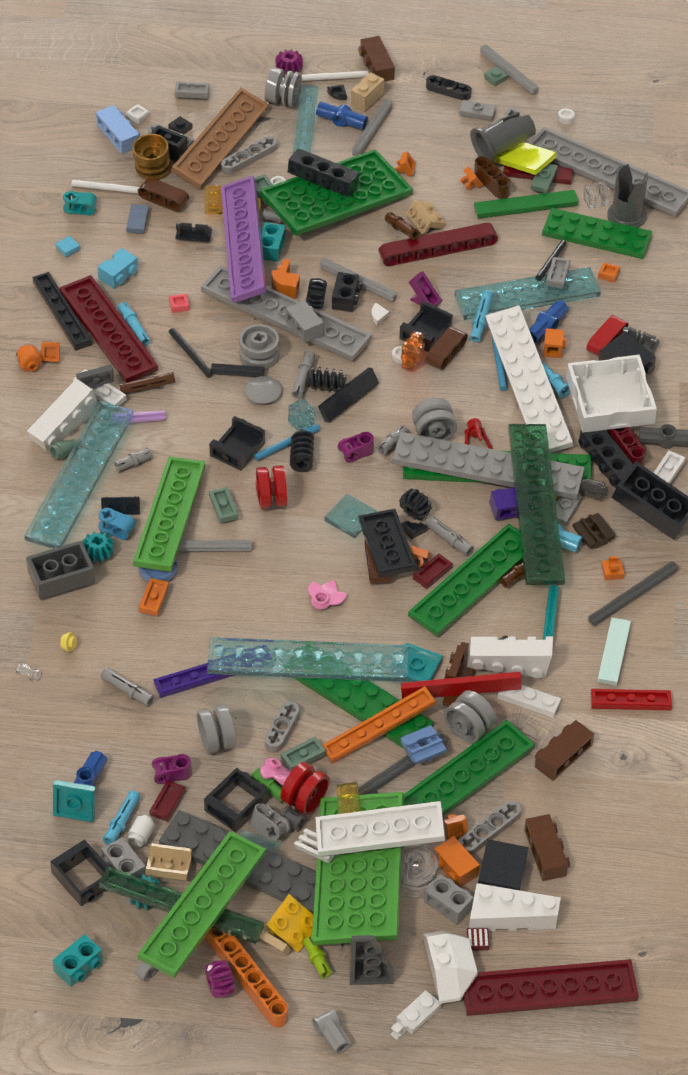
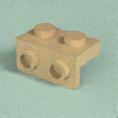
(425, 216)
(169, 862)

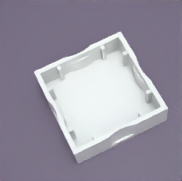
(611, 393)

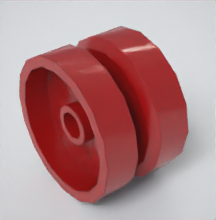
(268, 487)
(305, 788)

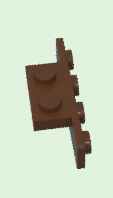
(458, 668)

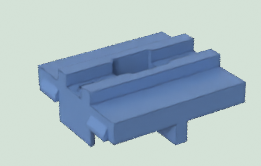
(424, 736)

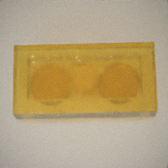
(213, 200)
(348, 798)

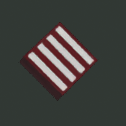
(478, 938)

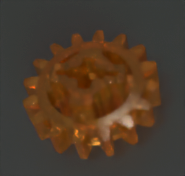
(412, 350)

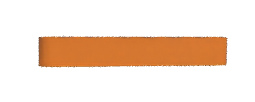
(249, 973)

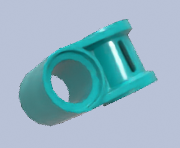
(81, 203)

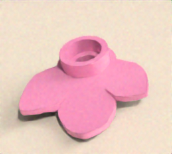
(326, 593)
(274, 769)

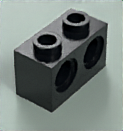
(345, 292)

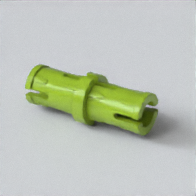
(317, 957)

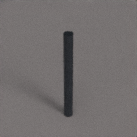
(547, 265)
(190, 352)

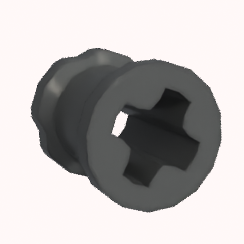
(295, 819)

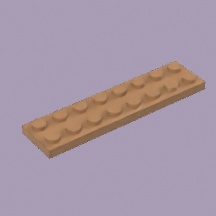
(219, 138)

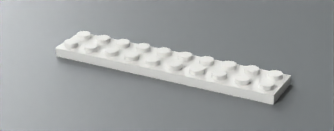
(528, 375)

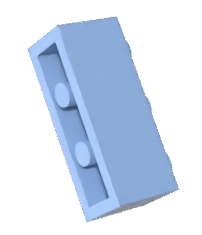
(117, 128)

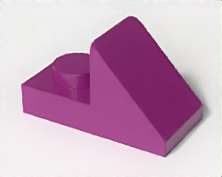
(424, 290)

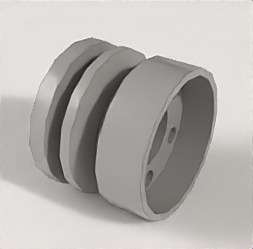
(282, 87)

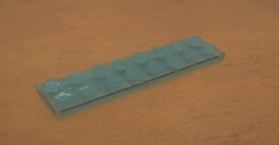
(528, 293)

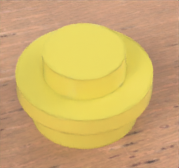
(68, 641)

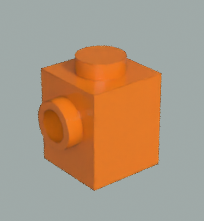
(554, 343)

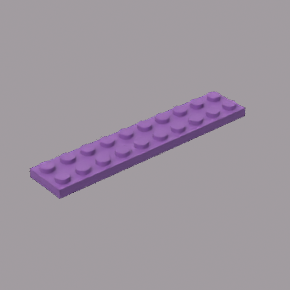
(243, 239)

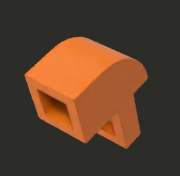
(284, 281)

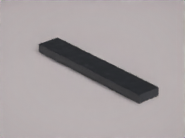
(62, 311)

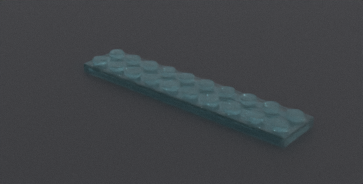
(79, 475)
(308, 659)

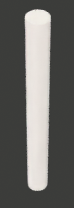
(339, 75)
(104, 186)

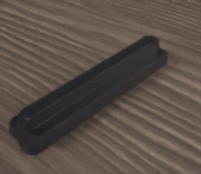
(237, 370)

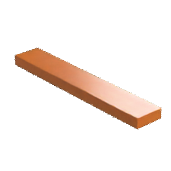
(379, 724)

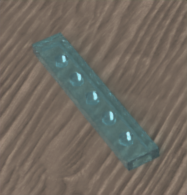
(306, 118)

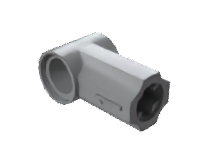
(330, 1028)

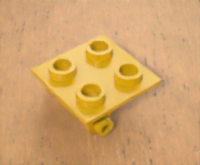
(291, 923)

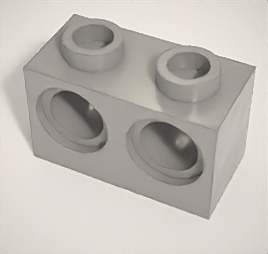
(127, 858)
(445, 902)

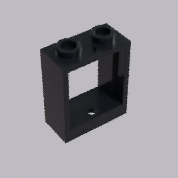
(223, 813)
(70, 859)

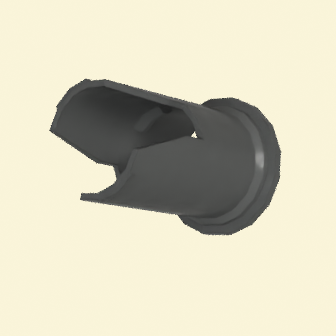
(502, 135)
(628, 199)

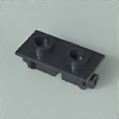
(198, 233)
(124, 505)

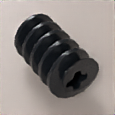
(326, 379)
(302, 451)

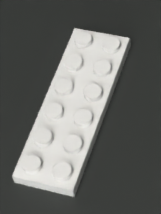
(380, 828)

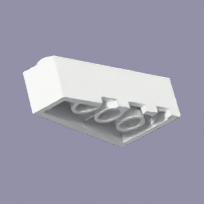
(64, 415)

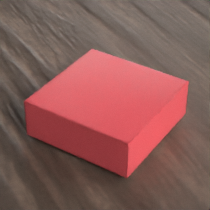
(179, 303)

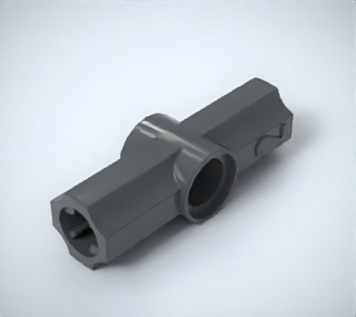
(665, 436)

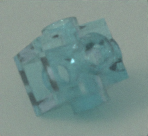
(301, 414)

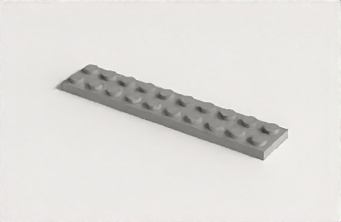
(602, 167)
(271, 307)
(476, 463)

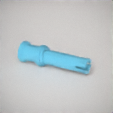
(556, 382)

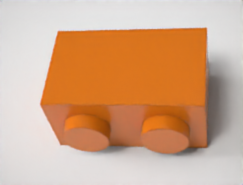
(457, 862)

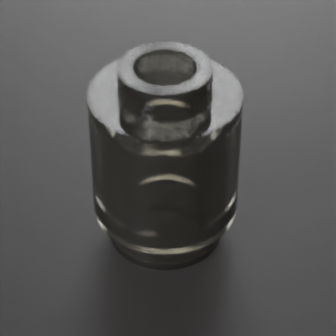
(593, 489)

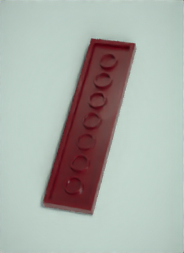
(109, 329)
(551, 987)

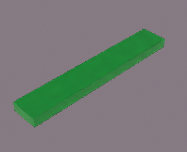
(525, 204)

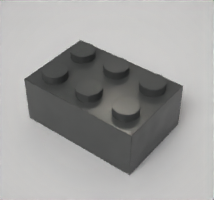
(60, 570)

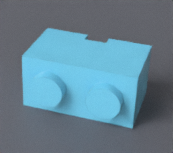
(118, 269)

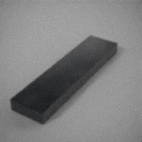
(348, 394)

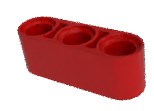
(606, 334)

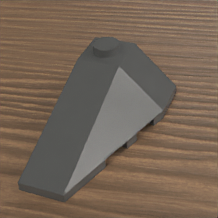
(368, 962)

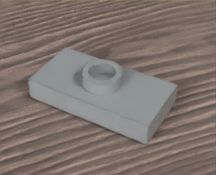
(192, 90)
(477, 110)
(558, 272)
(566, 508)

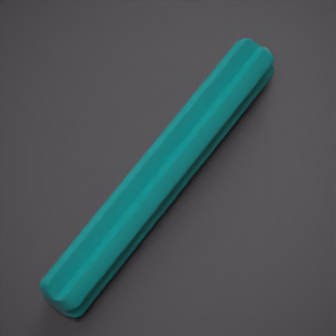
(551, 610)

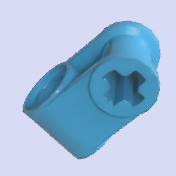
(117, 524)

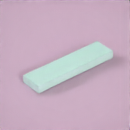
(614, 651)

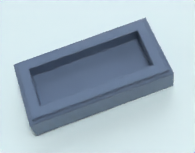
(137, 218)

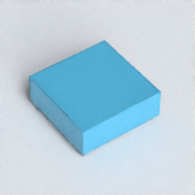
(67, 246)

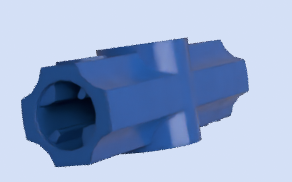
(342, 115)
(548, 319)
(91, 769)

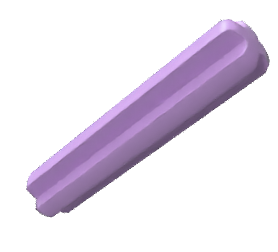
(148, 416)

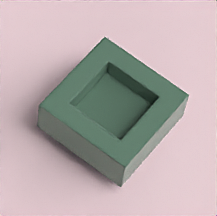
(495, 76)

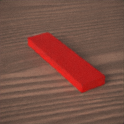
(631, 699)

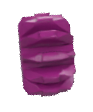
(289, 61)
(219, 978)

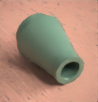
(61, 449)

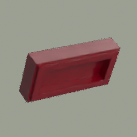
(432, 571)
(167, 801)

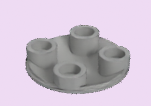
(263, 390)

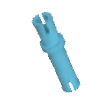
(131, 319)
(479, 322)
(117, 824)

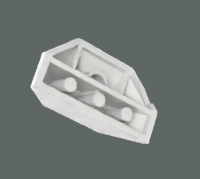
(450, 964)

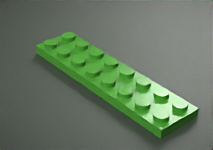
(169, 514)
(201, 904)

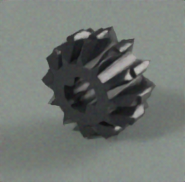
(316, 292)
(415, 504)

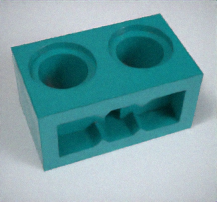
(272, 241)
(74, 957)

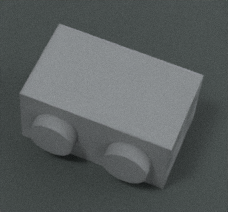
(304, 321)

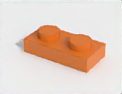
(153, 597)

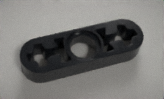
(438, 84)

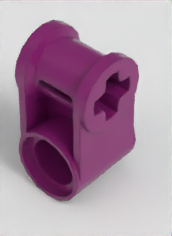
(357, 446)
(171, 768)

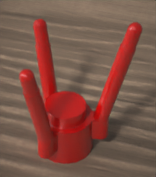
(475, 429)

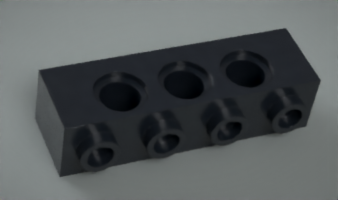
(323, 172)
(606, 455)

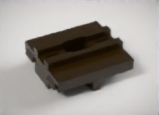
(594, 523)

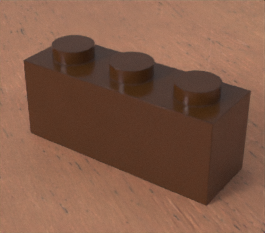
(376, 58)
(564, 750)
(546, 847)

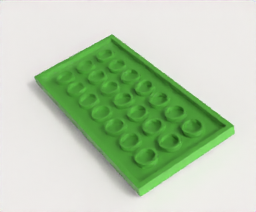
(358, 889)

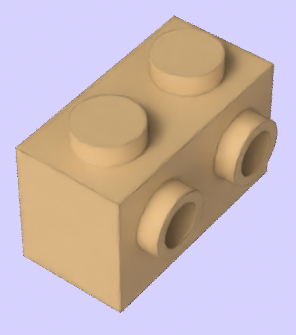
(367, 92)

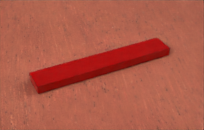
(458, 685)

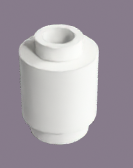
(141, 830)

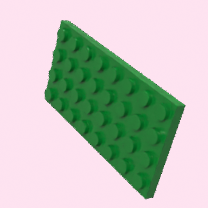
(310, 206)

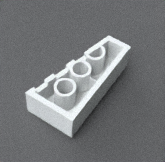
(511, 655)
(512, 909)

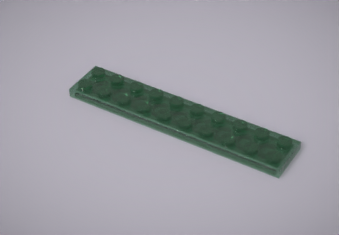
(536, 505)

